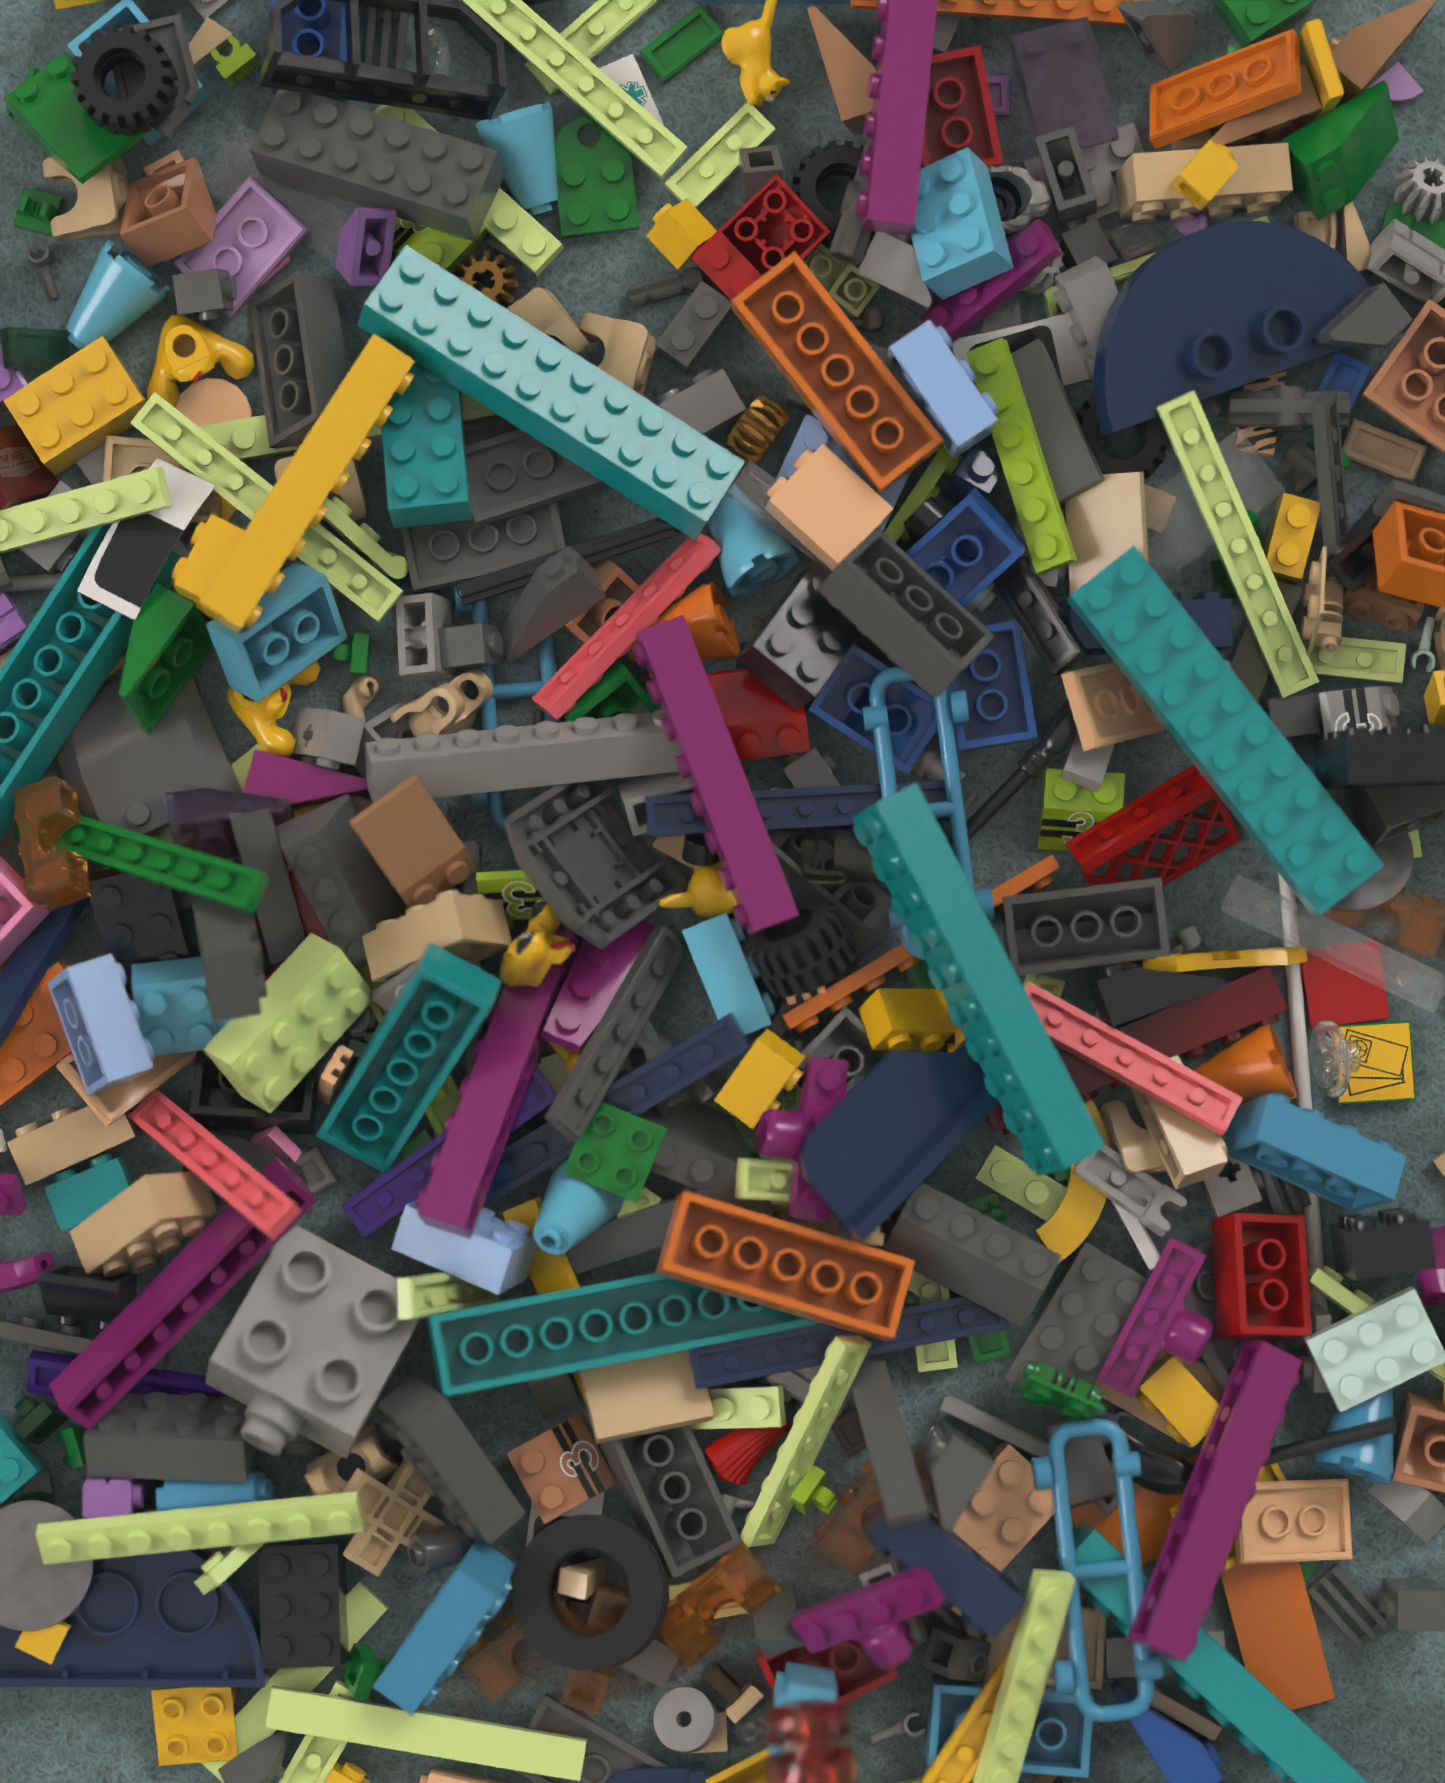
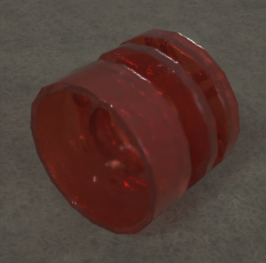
(808, 1735)

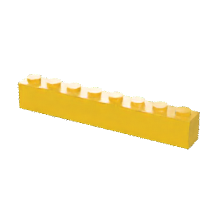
(305, 485)

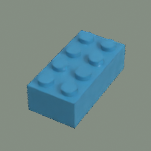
(1314, 1153)
(447, 1628)
(1059, 1736)

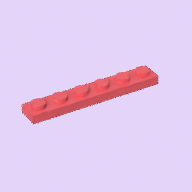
(619, 631)
(1134, 1062)
(215, 1164)

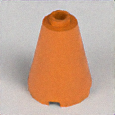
(707, 622)
(1251, 1067)

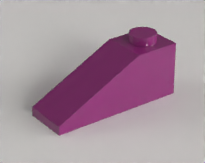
(299, 781)

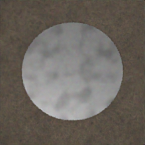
(1384, 884)
(31, 1592)

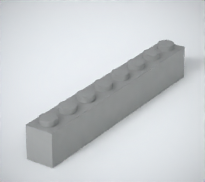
(523, 756)

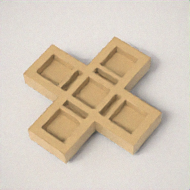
(389, 1516)

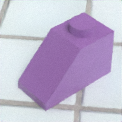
(366, 246)

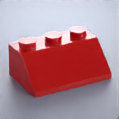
(757, 717)

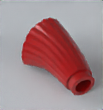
(740, 1450)

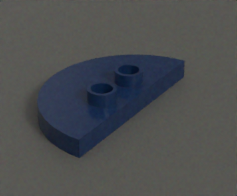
(1217, 316)
(148, 1629)

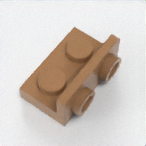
(1380, 607)

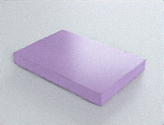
(249, 240)

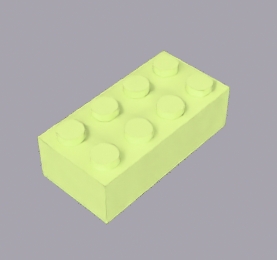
(302, 1017)

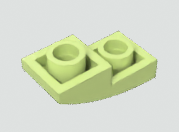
(841, 281)

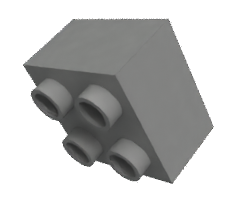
(311, 1346)

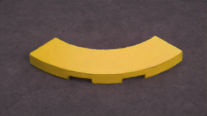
(1227, 959)
(1078, 1208)

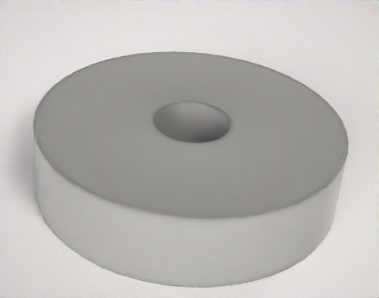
(703, 1719)

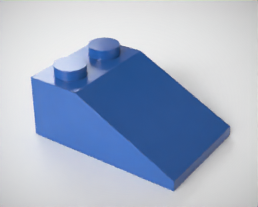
(968, 548)
(908, 708)
(1173, 1744)

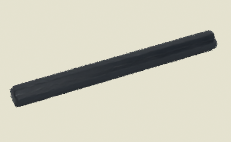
(592, 551)

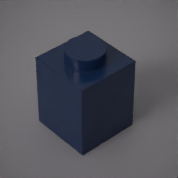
(976, 471)

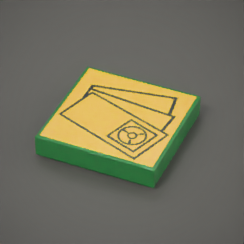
(1385, 1063)

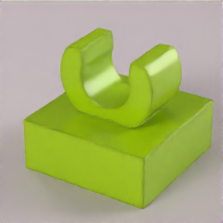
(237, 64)
(813, 1492)

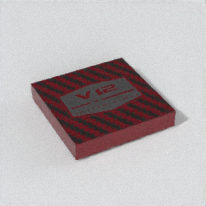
(21, 470)

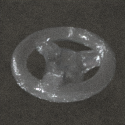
(1336, 1055)

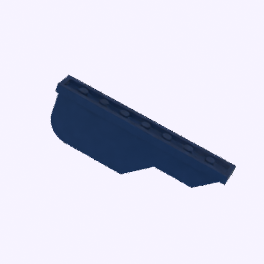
(893, 1133)

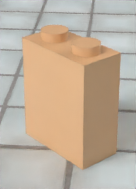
(826, 506)

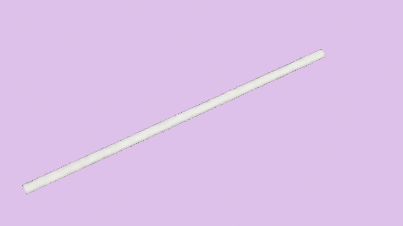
(1303, 1098)

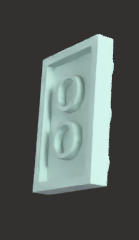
(1376, 1349)

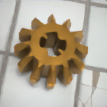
(485, 269)
(757, 429)

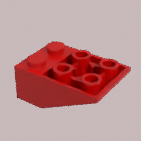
(759, 238)

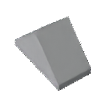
(1412, 1506)

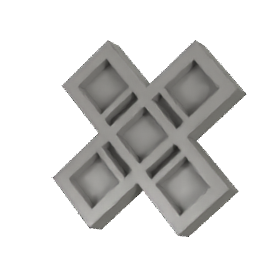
(1101, 163)

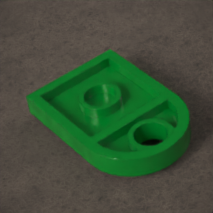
(594, 183)

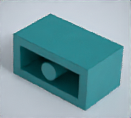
(82, 1194)

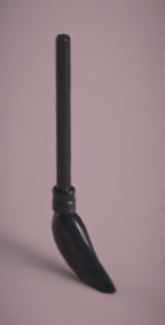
(1053, 741)
(1170, 1473)

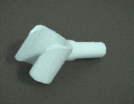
(1425, 645)

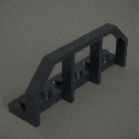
(385, 85)

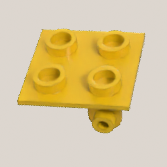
(194, 1724)

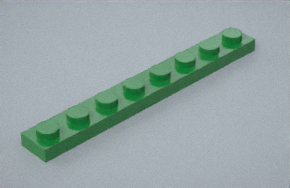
(165, 864)

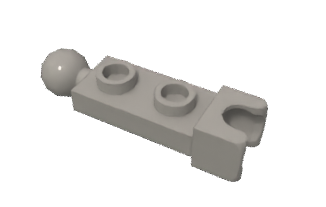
(1133, 1192)

